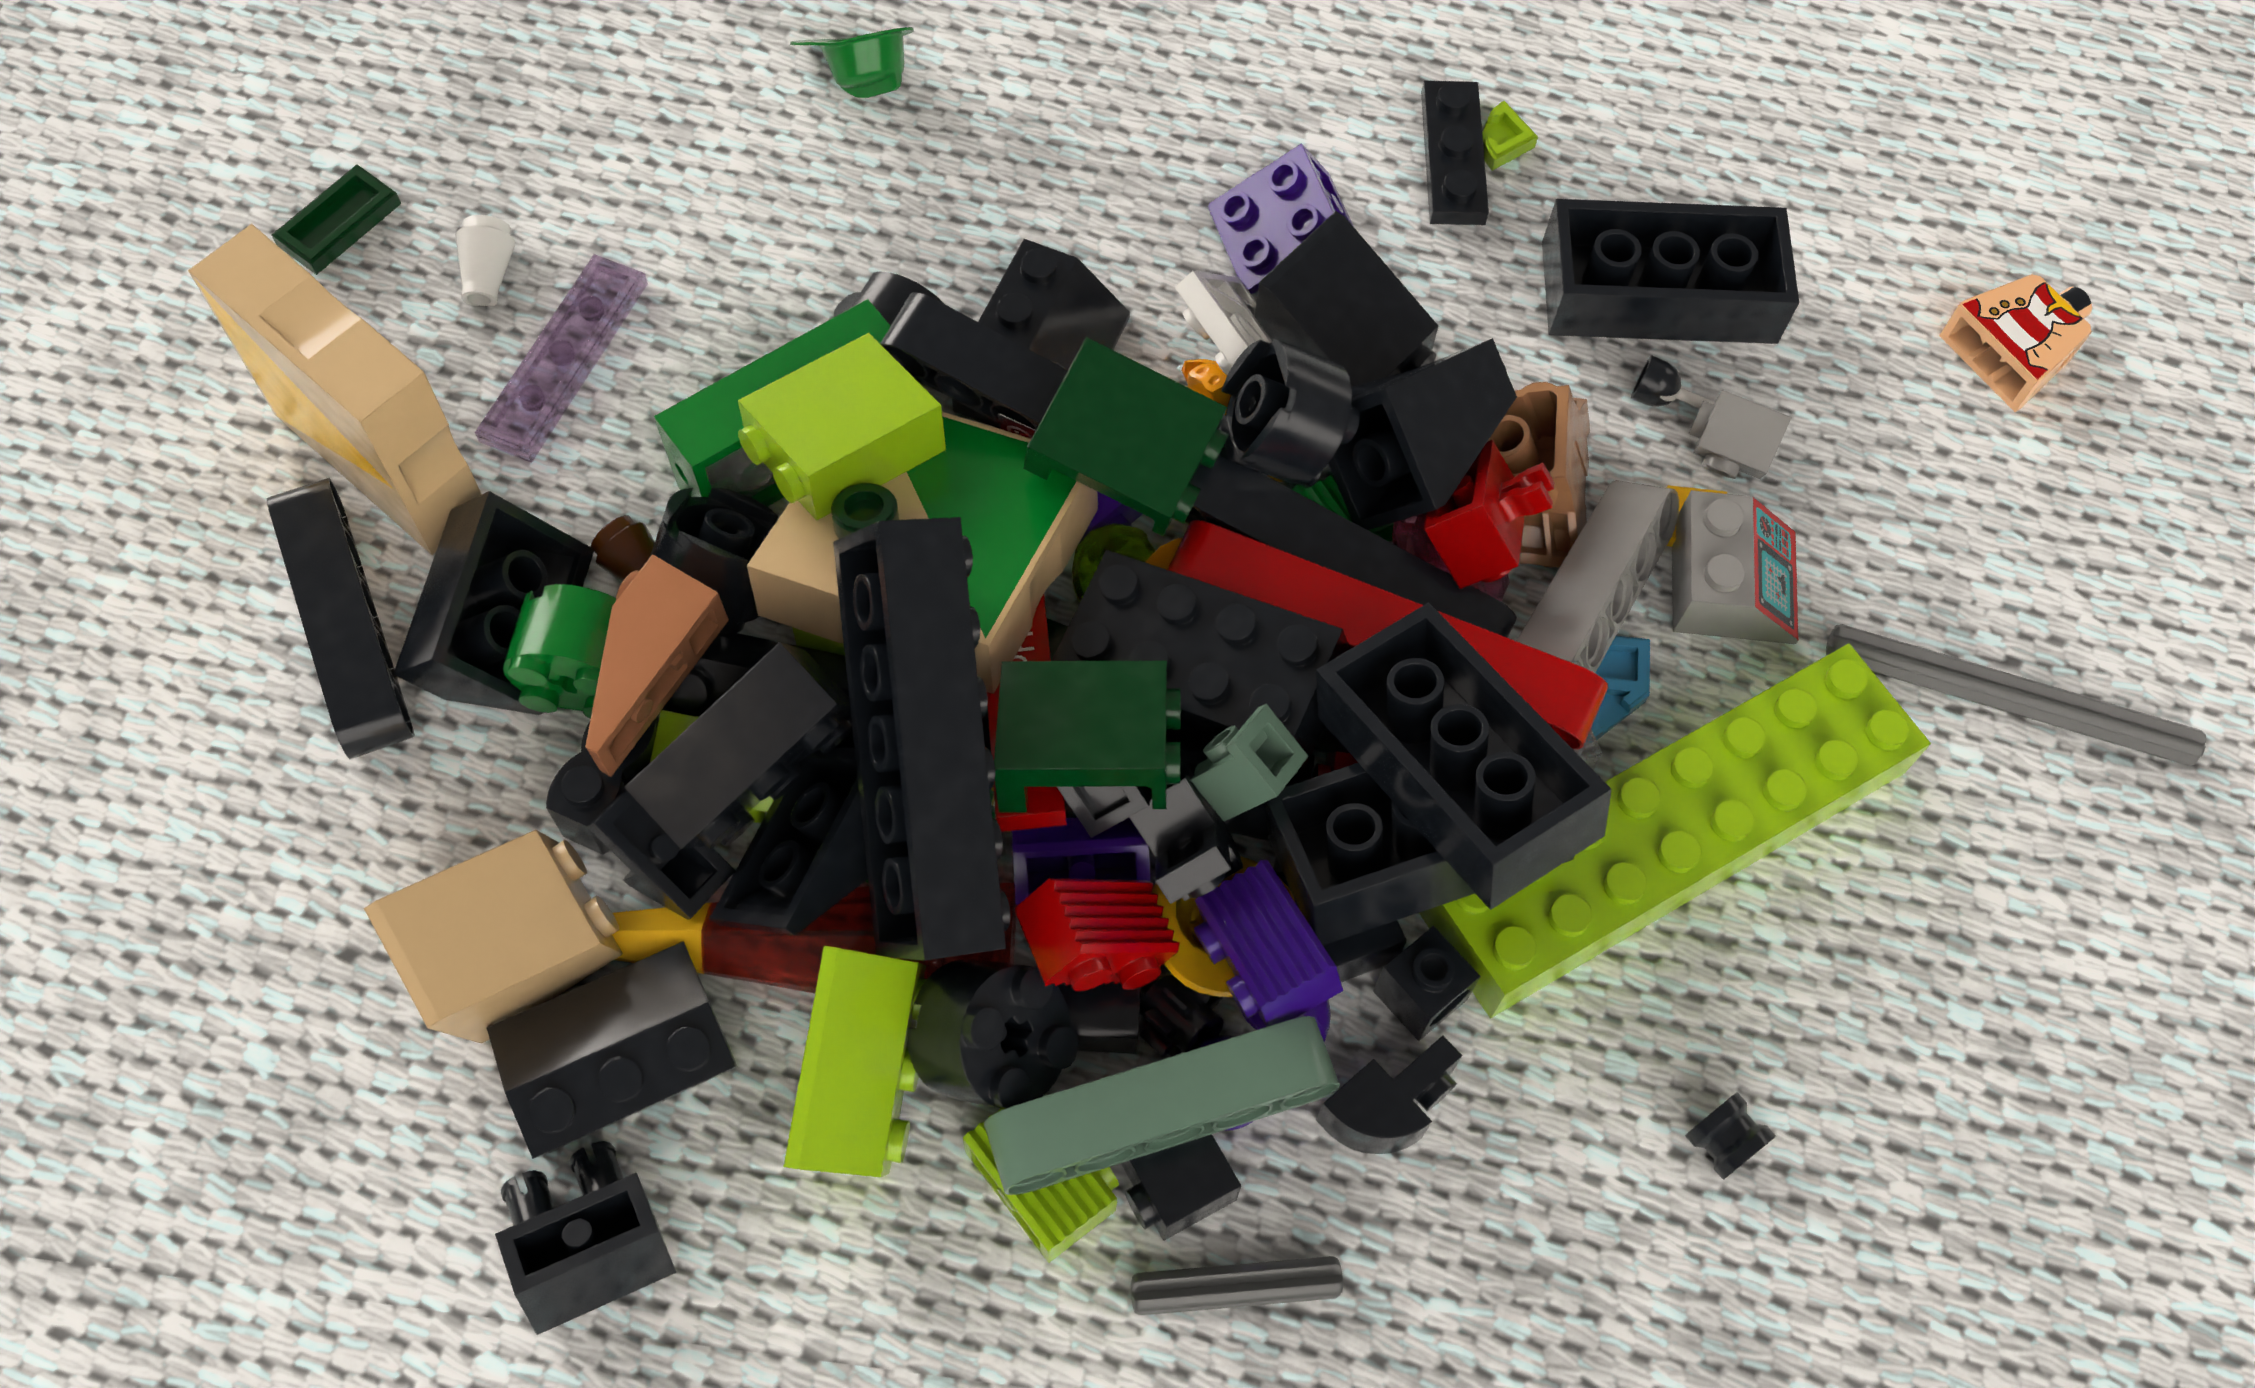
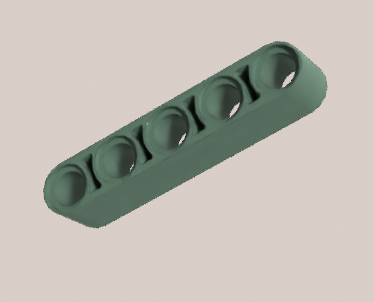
(1160, 1105)

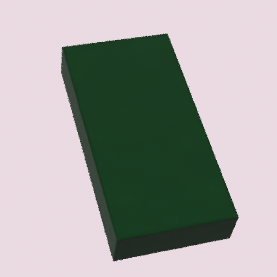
(336, 219)

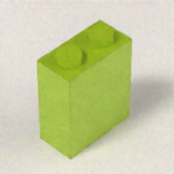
(841, 424)

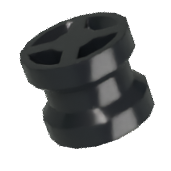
(1730, 1135)

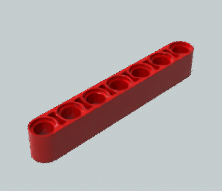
(1555, 688)

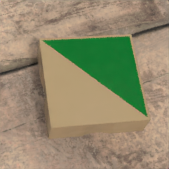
(1014, 521)

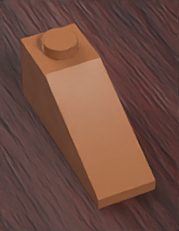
(650, 647)

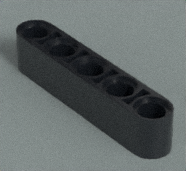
(339, 619)

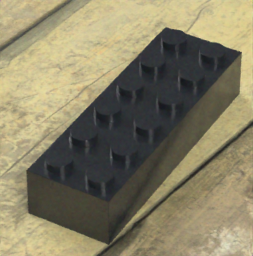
(921, 739)

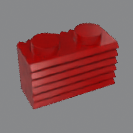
(1096, 932)

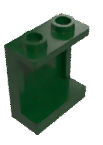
(1128, 434)
(1085, 728)

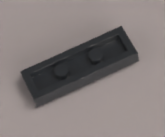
(1454, 153)

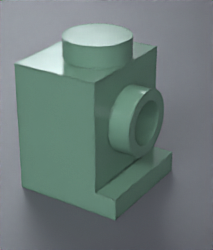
(1248, 764)

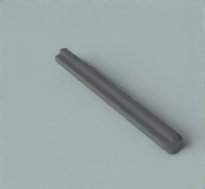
(2023, 696)

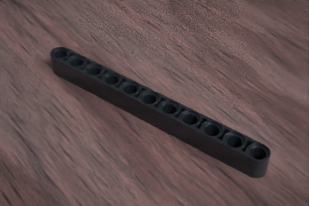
(1011, 380)

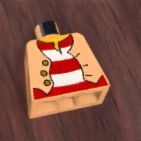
(2019, 335)

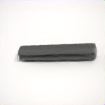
(1236, 1285)

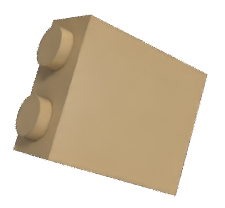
(495, 934)

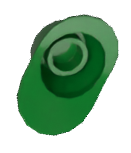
(865, 63)

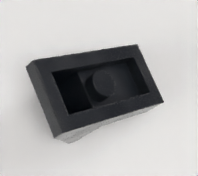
(658, 867)

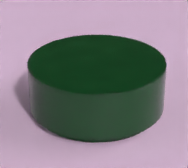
(862, 506)

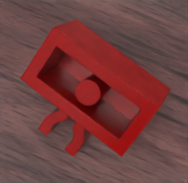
(1485, 516)

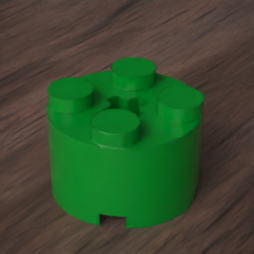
(559, 648)

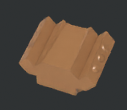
(1553, 430)

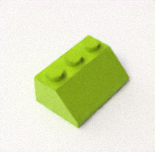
(856, 1066)

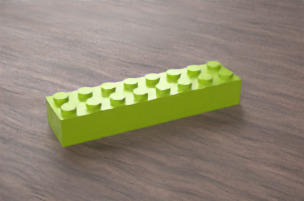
(1692, 822)

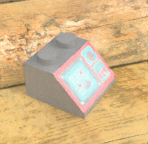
(1734, 570)

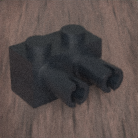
(583, 1250)

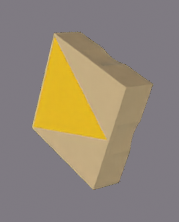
(338, 384)

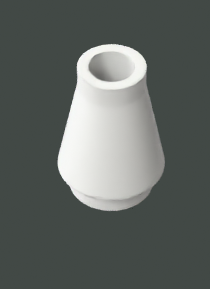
(483, 257)

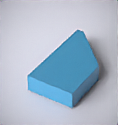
(1628, 680)

